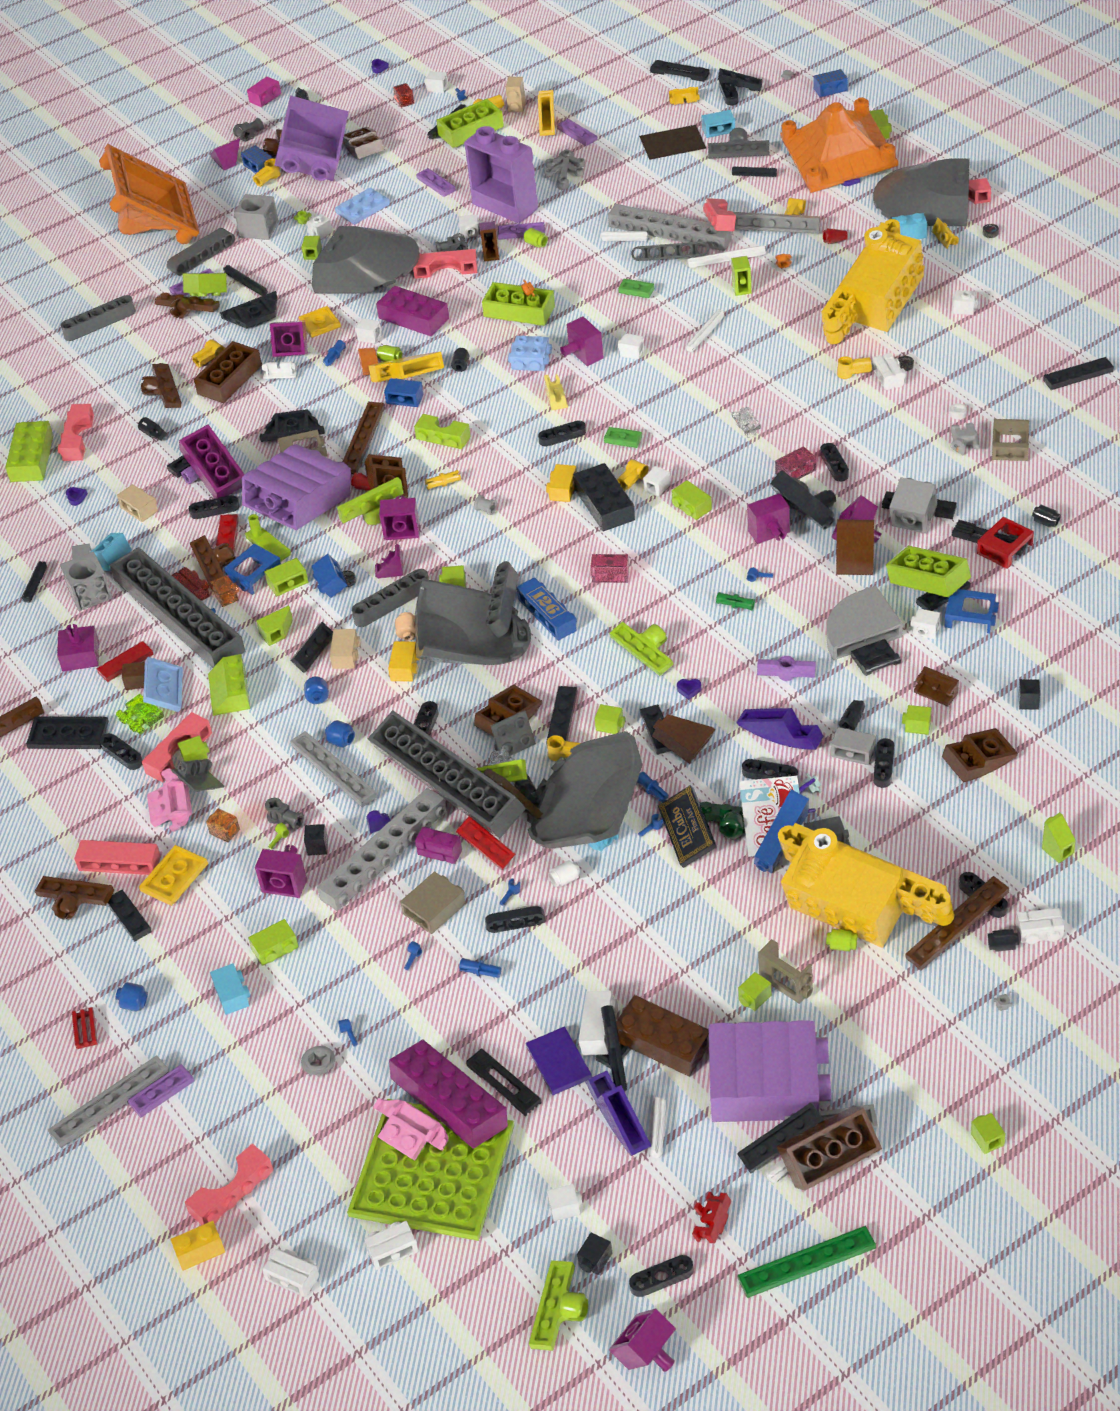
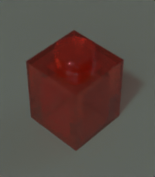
(403, 95)

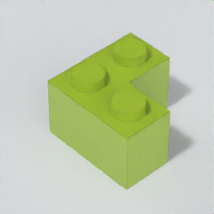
(202, 283)

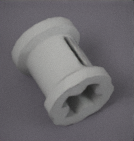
(486, 505)

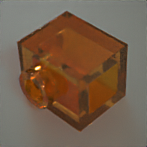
(225, 590)
(222, 825)

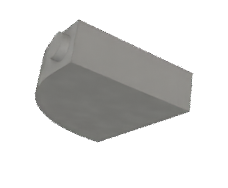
(861, 621)

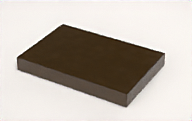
(503, 782)

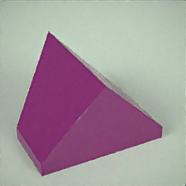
(226, 154)
(392, 564)

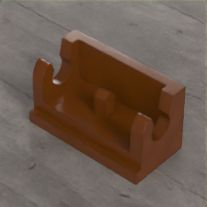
(936, 686)

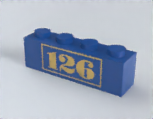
(546, 608)

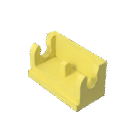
(555, 393)

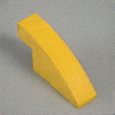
(546, 113)
(406, 367)

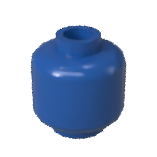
(316, 690)
(339, 733)
(131, 996)

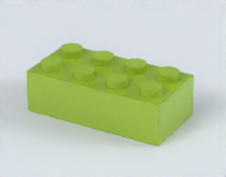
(463, 123)
(512, 304)
(29, 451)
(928, 571)

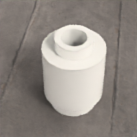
(564, 873)

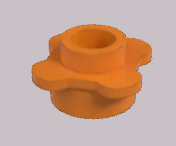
(783, 260)
(527, 288)

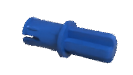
(334, 353)
(652, 787)
(479, 968)

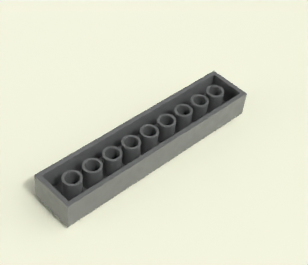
(176, 607)
(447, 774)

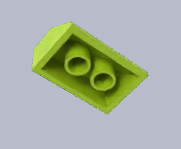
(228, 686)

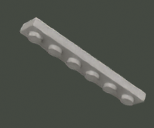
(777, 222)
(334, 769)
(107, 1101)

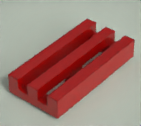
(83, 1014)

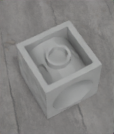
(256, 216)
(913, 505)
(86, 581)

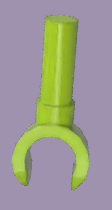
(282, 832)

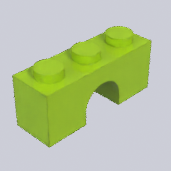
(454, 435)

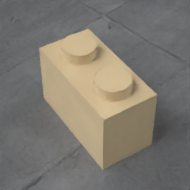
(515, 94)
(137, 503)
(344, 648)

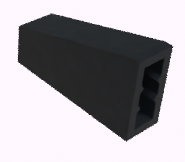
(802, 500)

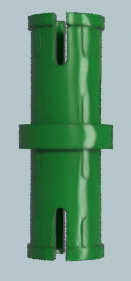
(735, 601)

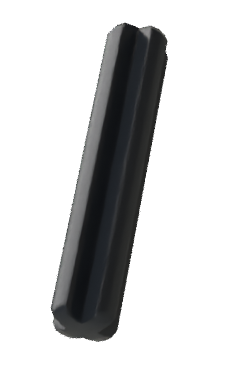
(754, 171)
(34, 581)

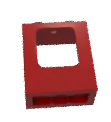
(999, 550)

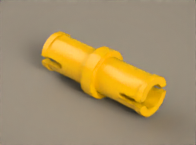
(442, 479)

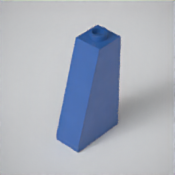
(792, 811)

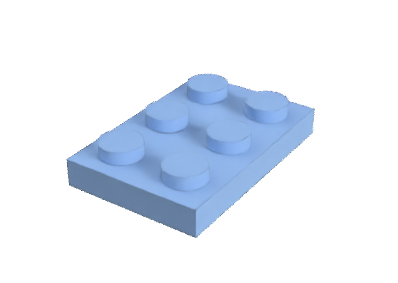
(362, 206)
(163, 684)

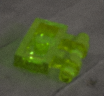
(145, 714)

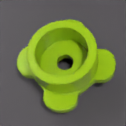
(302, 217)

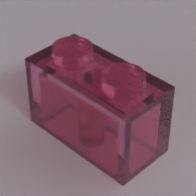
(797, 463)
(610, 568)

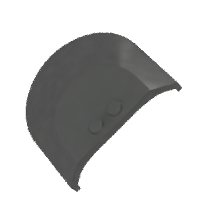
(929, 188)
(362, 259)
(454, 629)
(587, 793)

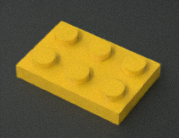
(173, 875)

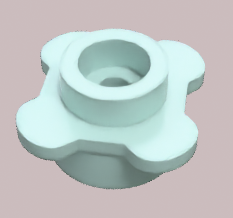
(814, 786)

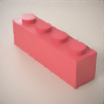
(117, 857)

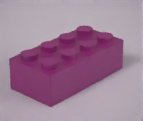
(412, 310)
(212, 462)

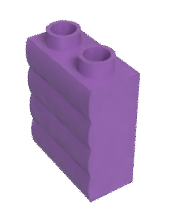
(311, 139)
(501, 174)
(296, 486)
(765, 1070)

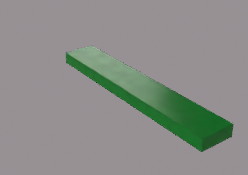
(806, 1261)

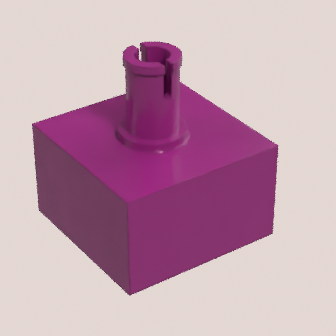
(288, 338)
(583, 341)
(860, 510)
(399, 518)
(768, 519)
(78, 647)
(281, 872)
(644, 1341)

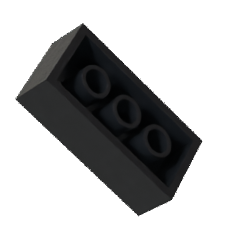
(604, 497)

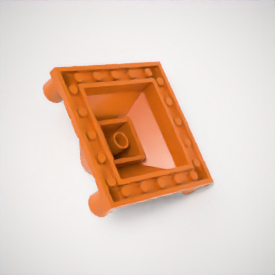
(838, 146)
(148, 197)

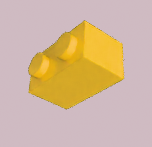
(561, 483)
(403, 661)
(197, 1245)

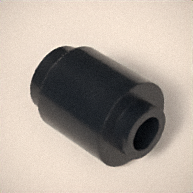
(460, 359)
(826, 497)
(1046, 516)
(1003, 940)

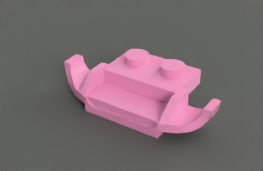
(170, 802)
(409, 1128)

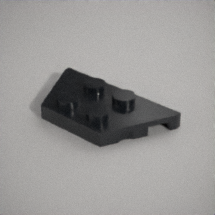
(252, 312)
(289, 424)

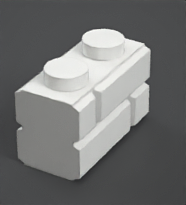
(888, 371)
(1039, 925)
(390, 1244)
(291, 1272)

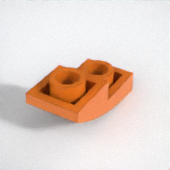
(367, 357)

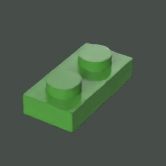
(636, 288)
(623, 437)

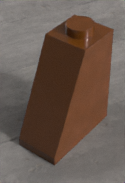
(489, 241)
(682, 736)

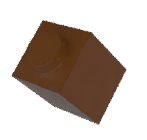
(133, 675)

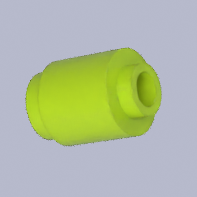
(535, 238)
(389, 353)
(842, 940)

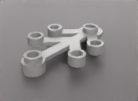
(565, 157)

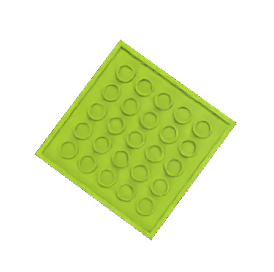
(436, 1192)

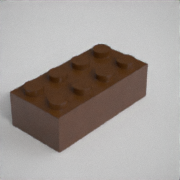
(228, 372)
(662, 1035)
(829, 1147)

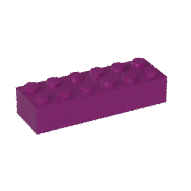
(448, 1093)

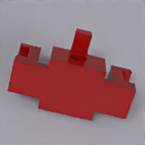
(716, 1219)

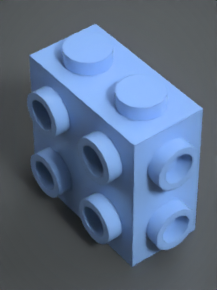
(530, 353)

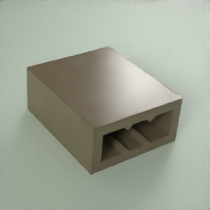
(433, 902)

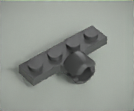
(738, 146)

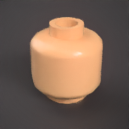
(405, 626)

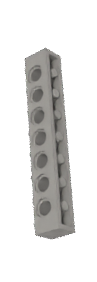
(668, 226)
(381, 849)

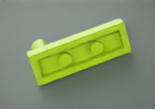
(264, 539)

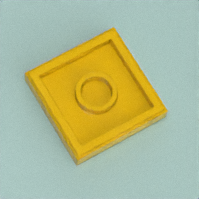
(320, 321)

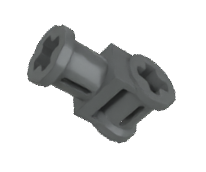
(248, 129)
(452, 243)
(280, 813)

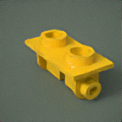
(677, 95)
(944, 234)

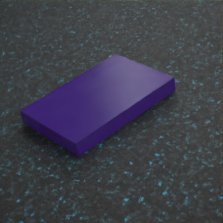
(558, 1060)

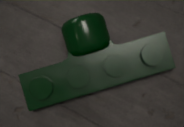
(729, 816)

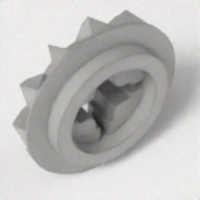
(321, 1053)

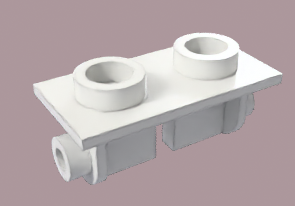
(286, 370)

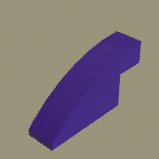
(781, 727)
(618, 1113)

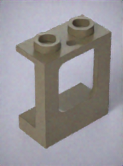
(286, 442)
(1008, 450)
(770, 962)

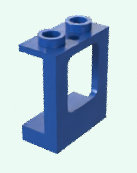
(259, 555)
(955, 612)

